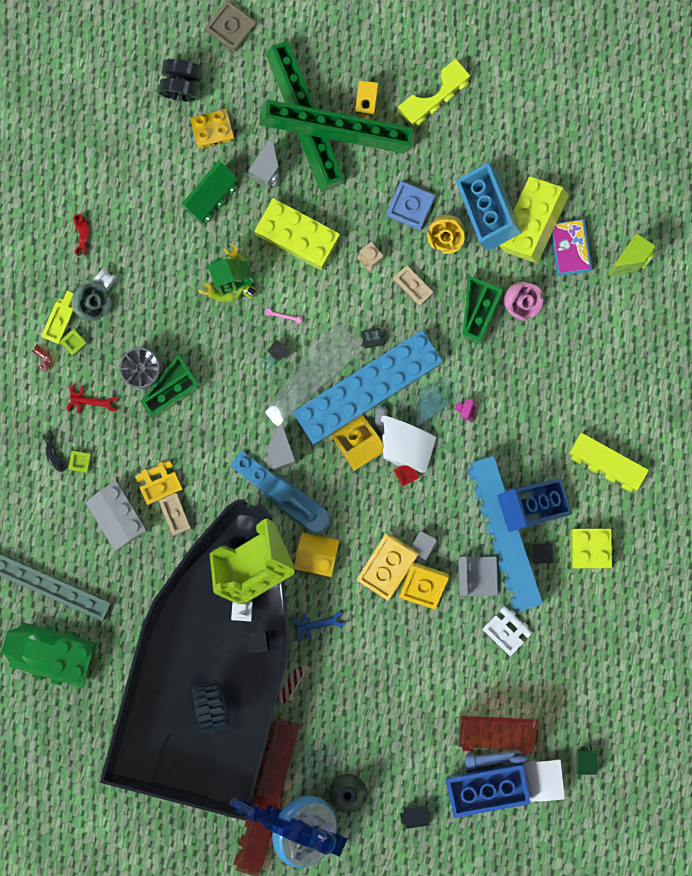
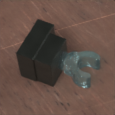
(372, 338)
(276, 352)

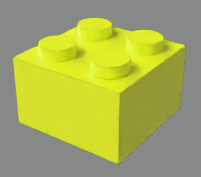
(591, 549)

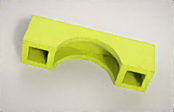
(416, 109)

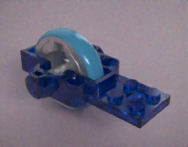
(303, 822)

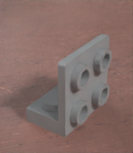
(477, 576)

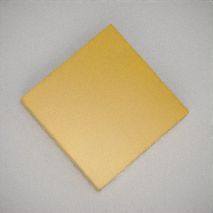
(423, 585)

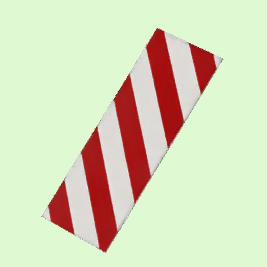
(290, 685)

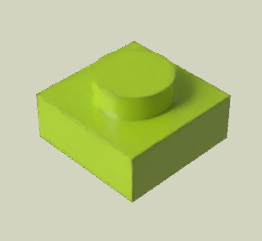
(73, 342)
(79, 461)

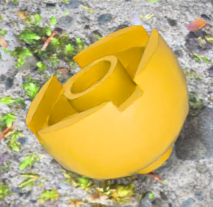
(446, 234)

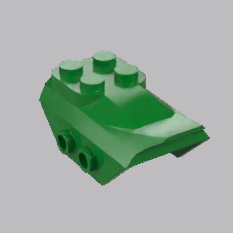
(49, 653)

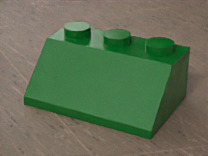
(210, 193)

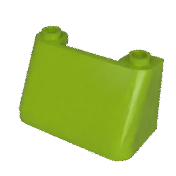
(251, 567)

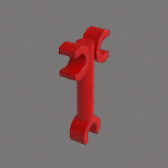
(77, 399)

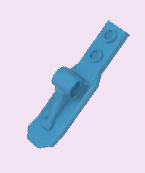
(283, 495)

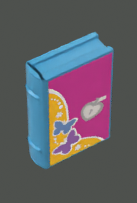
(571, 247)

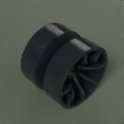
(180, 78)

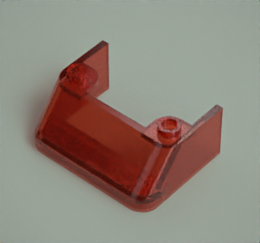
(497, 733)

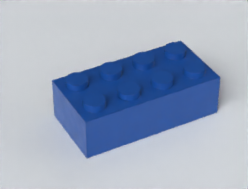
(534, 504)
(488, 789)

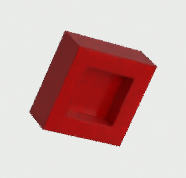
(405, 474)

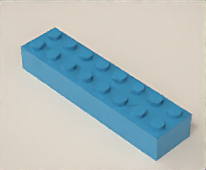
(367, 388)
(507, 544)

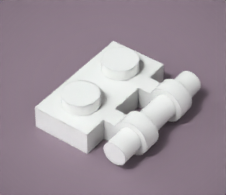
(504, 636)

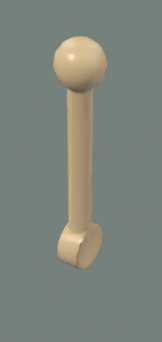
(305, 668)

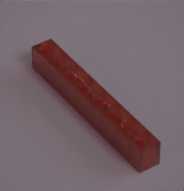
(269, 793)

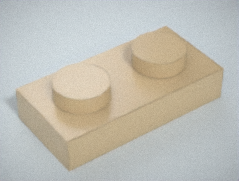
(413, 285)
(174, 514)

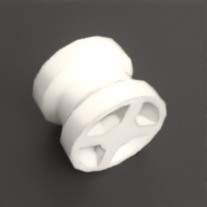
(105, 279)

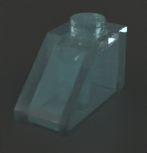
(429, 404)

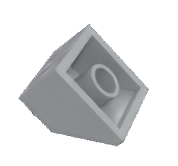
(265, 167)
(279, 451)

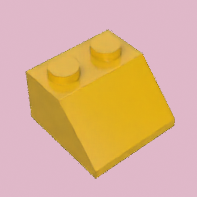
(358, 442)
(316, 554)

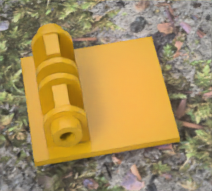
(212, 128)

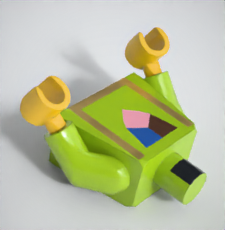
(212, 291)

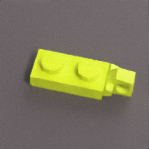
(59, 319)

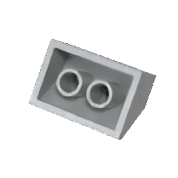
(116, 516)

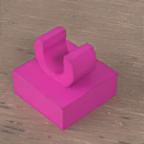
(467, 410)

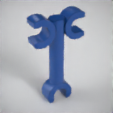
(303, 627)

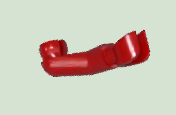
(84, 231)

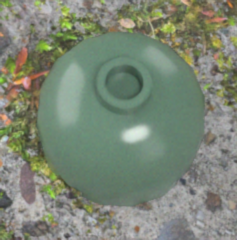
(91, 301)

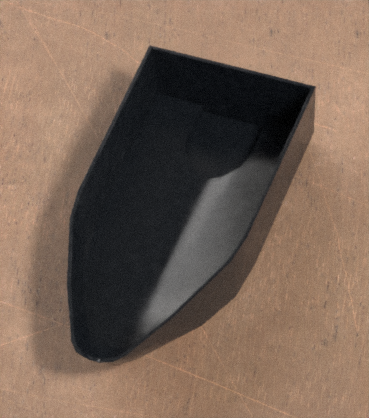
(189, 643)

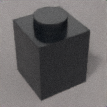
(415, 816)

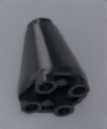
(351, 784)

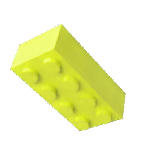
(537, 216)
(297, 234)

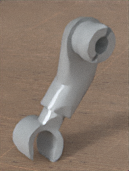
(379, 412)

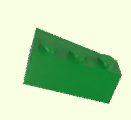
(230, 275)
(481, 308)
(171, 388)

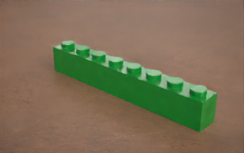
(296, 92)
(335, 126)

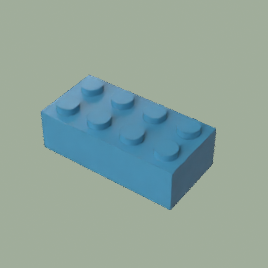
(488, 206)

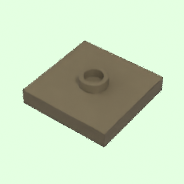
(230, 26)

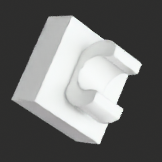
(242, 611)

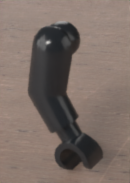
(52, 457)

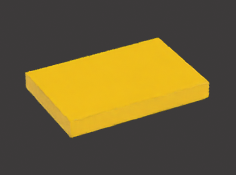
(387, 566)

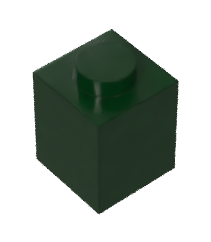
(586, 761)

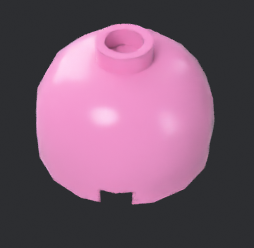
(523, 300)

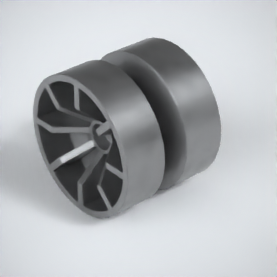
(141, 368)

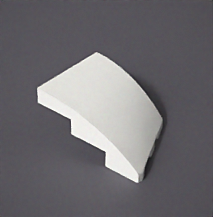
(406, 444)
(545, 780)

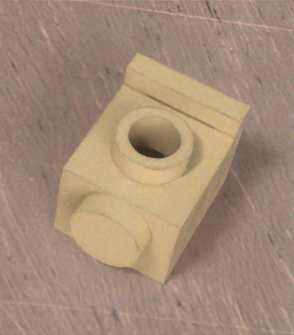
(370, 256)

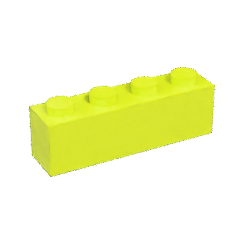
(605, 460)

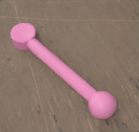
(268, 312)

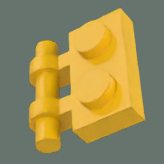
(161, 487)

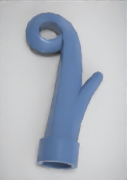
(474, 761)

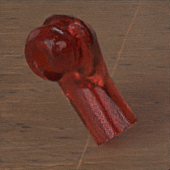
(45, 358)

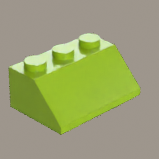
(634, 257)

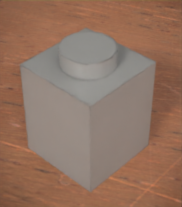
(423, 545)

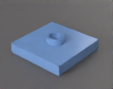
(410, 205)

